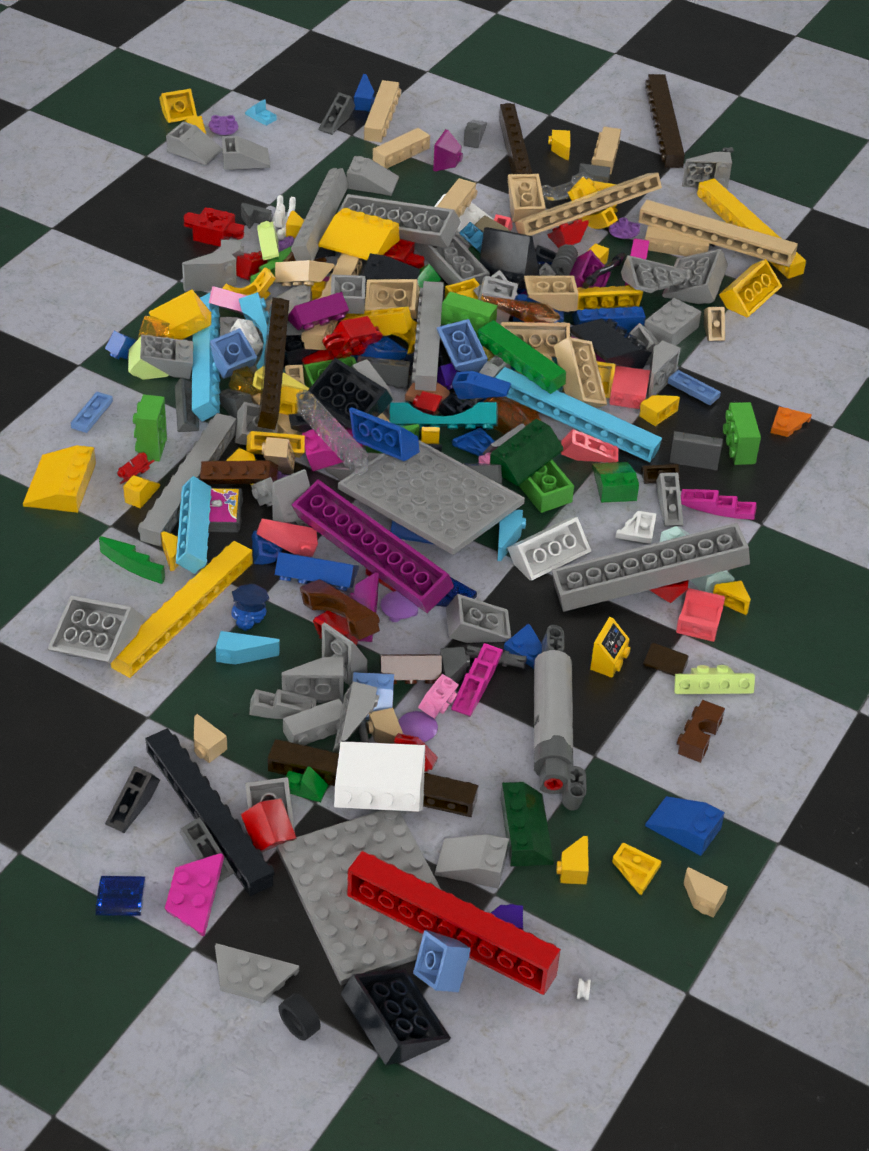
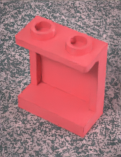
(629, 387)
(700, 614)

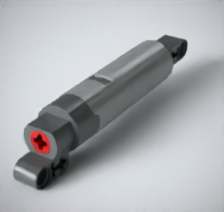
(554, 722)

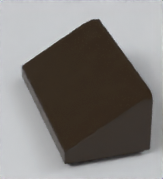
(651, 472)
(666, 659)

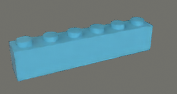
(193, 525)

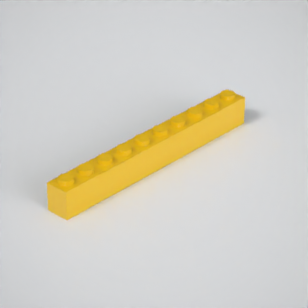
(736, 213)
(183, 607)

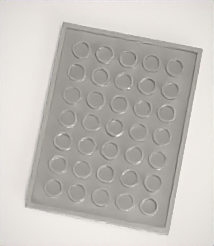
(433, 496)
(349, 931)

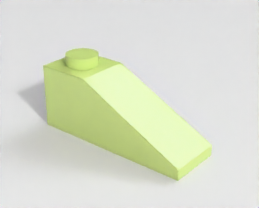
(268, 240)

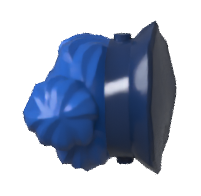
(249, 605)

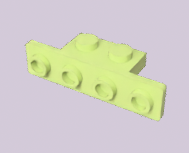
(714, 681)

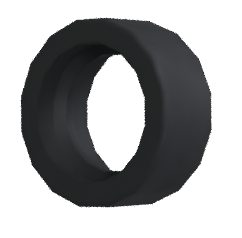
(299, 1017)

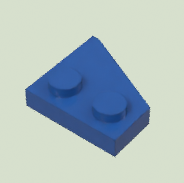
(473, 442)
(525, 644)

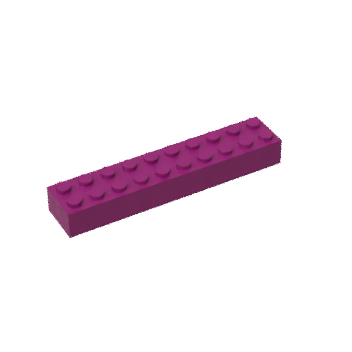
(373, 546)

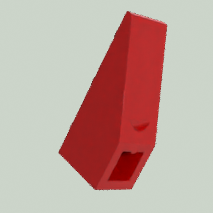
(249, 264)

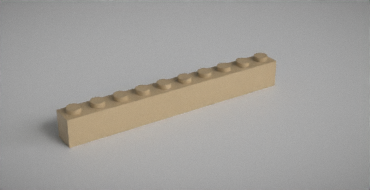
(588, 204)
(718, 233)
(345, 266)

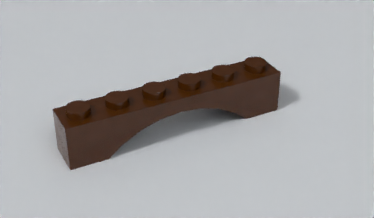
(322, 596)

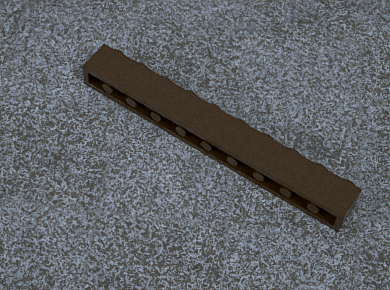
(664, 121)
(514, 139)
(273, 364)
(439, 792)

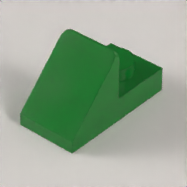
(308, 785)

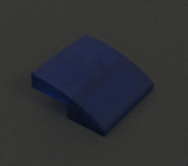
(120, 895)

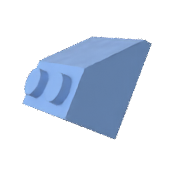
(232, 352)
(384, 686)
(441, 961)

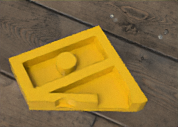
(636, 866)

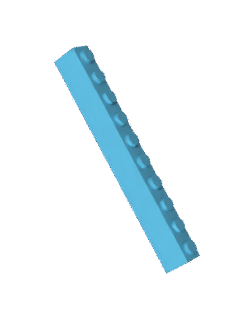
(204, 371)
(582, 416)

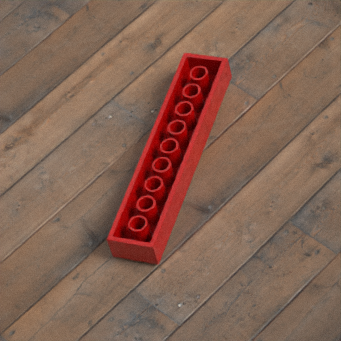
(425, 907)

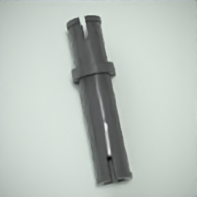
(506, 658)

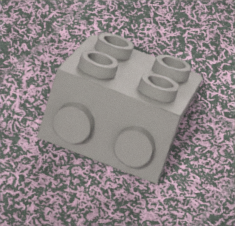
(263, 492)

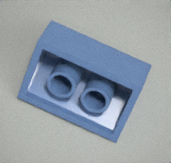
(463, 346)

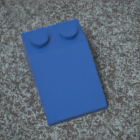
(385, 349)
(687, 822)

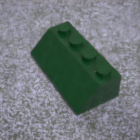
(526, 452)
(525, 825)

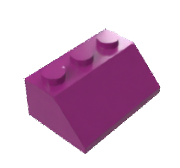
(586, 265)
(318, 311)
(367, 594)

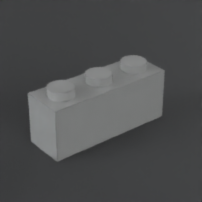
(313, 723)

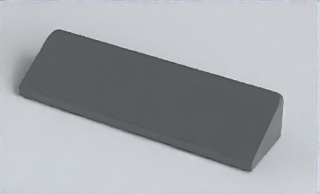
(186, 419)

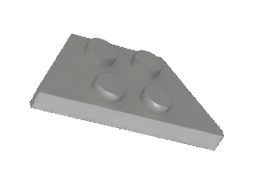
(250, 973)

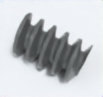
(564, 260)

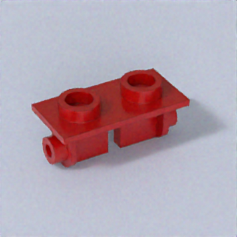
(140, 464)

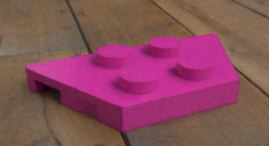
(194, 892)

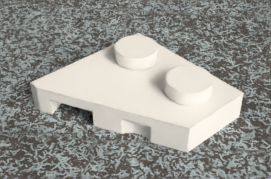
(638, 528)

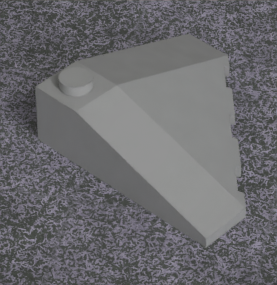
(651, 275)

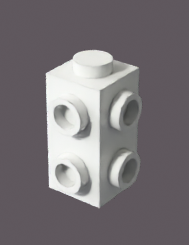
(250, 333)

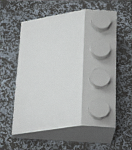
(380, 776)

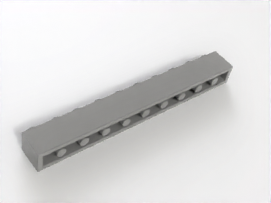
(320, 215)
(427, 338)
(167, 507)

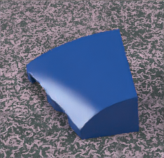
(264, 550)

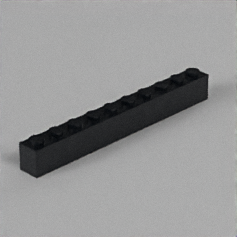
(205, 803)

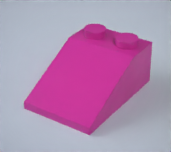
(318, 452)

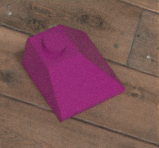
(446, 152)

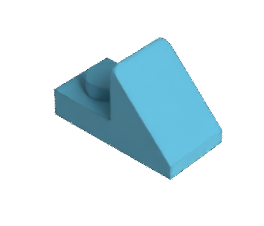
(260, 114)

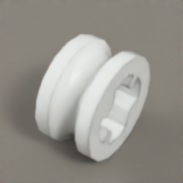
(583, 989)

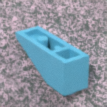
(510, 532)
(243, 648)

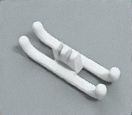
(279, 218)

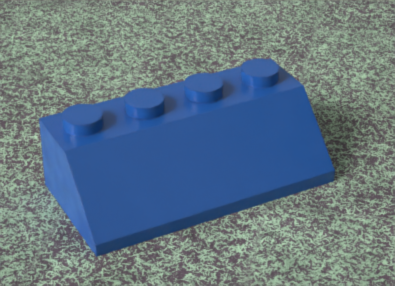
(626, 317)
(383, 435)
(312, 569)

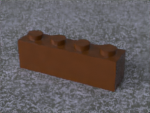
(237, 472)

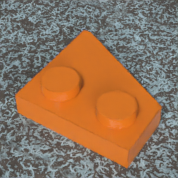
(788, 421)

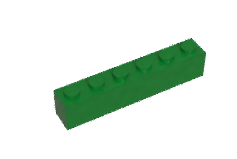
(522, 357)

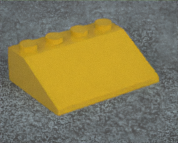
(359, 234)
(61, 479)

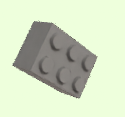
(673, 322)

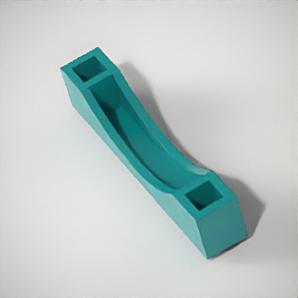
(481, 414)

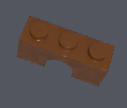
(694, 742)

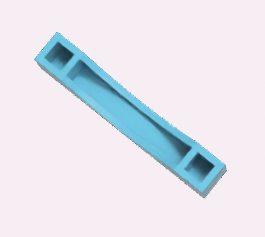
(253, 310)

